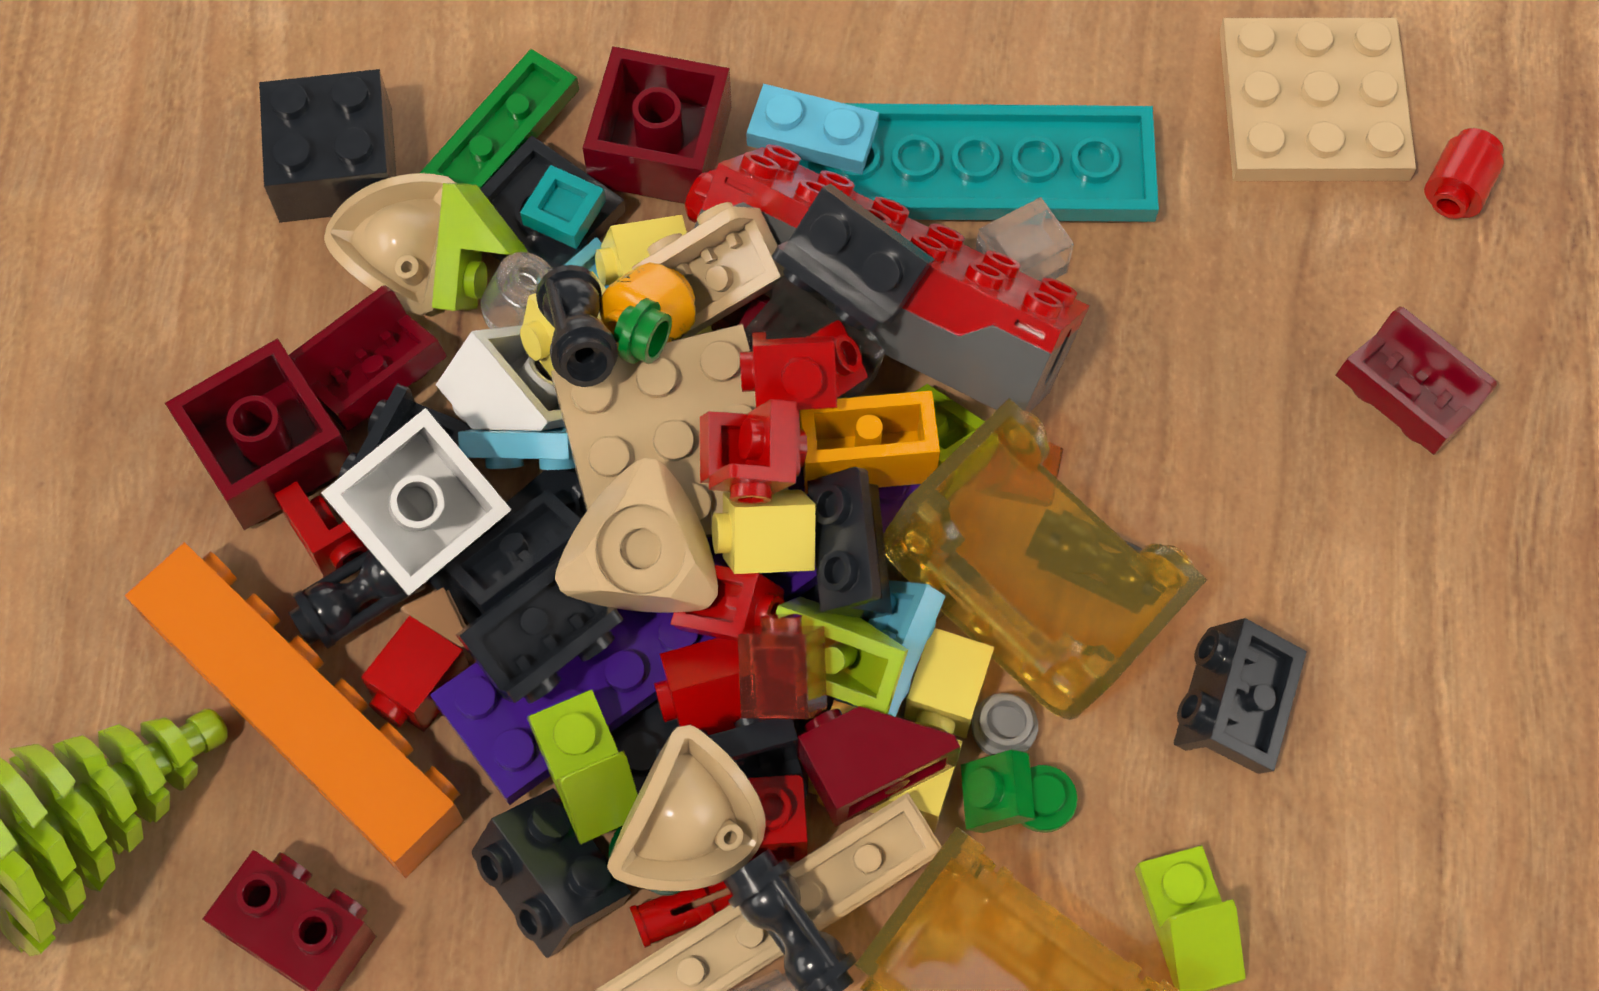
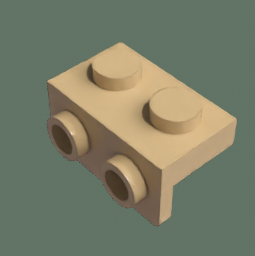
(722, 260)

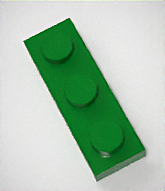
(505, 120)

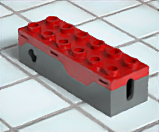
(970, 316)

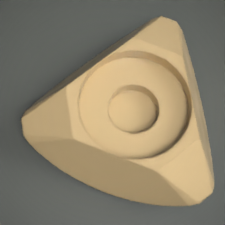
(391, 236)
(640, 547)
(690, 820)

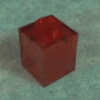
(782, 669)

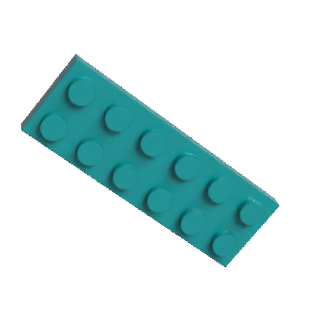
(1001, 157)

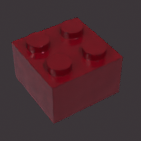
(656, 124)
(259, 432)

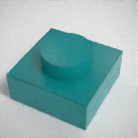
(563, 206)

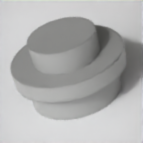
(1004, 724)

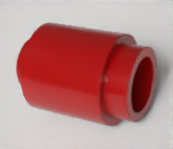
(1465, 174)

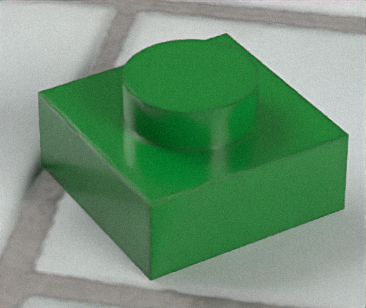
(997, 791)

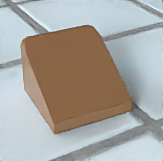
(440, 614)

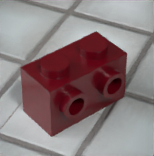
(290, 924)

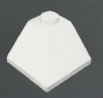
(499, 385)

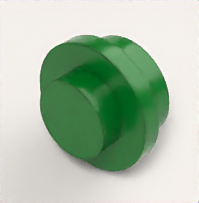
(642, 332)
(1053, 799)

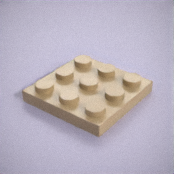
(1316, 99)
(656, 414)

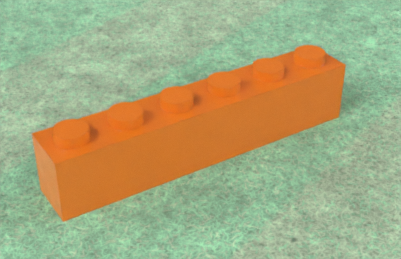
(297, 709)

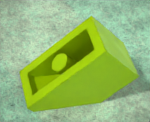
(859, 658)

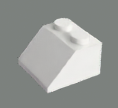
(416, 501)

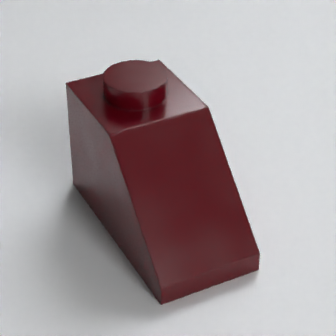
(870, 758)

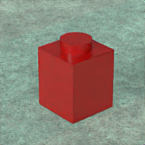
(409, 671)
(701, 685)

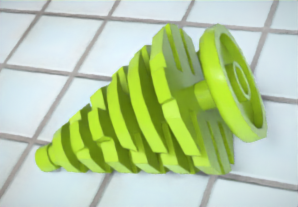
(77, 807)

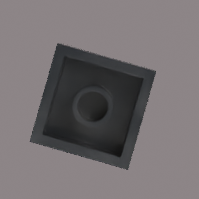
(324, 141)

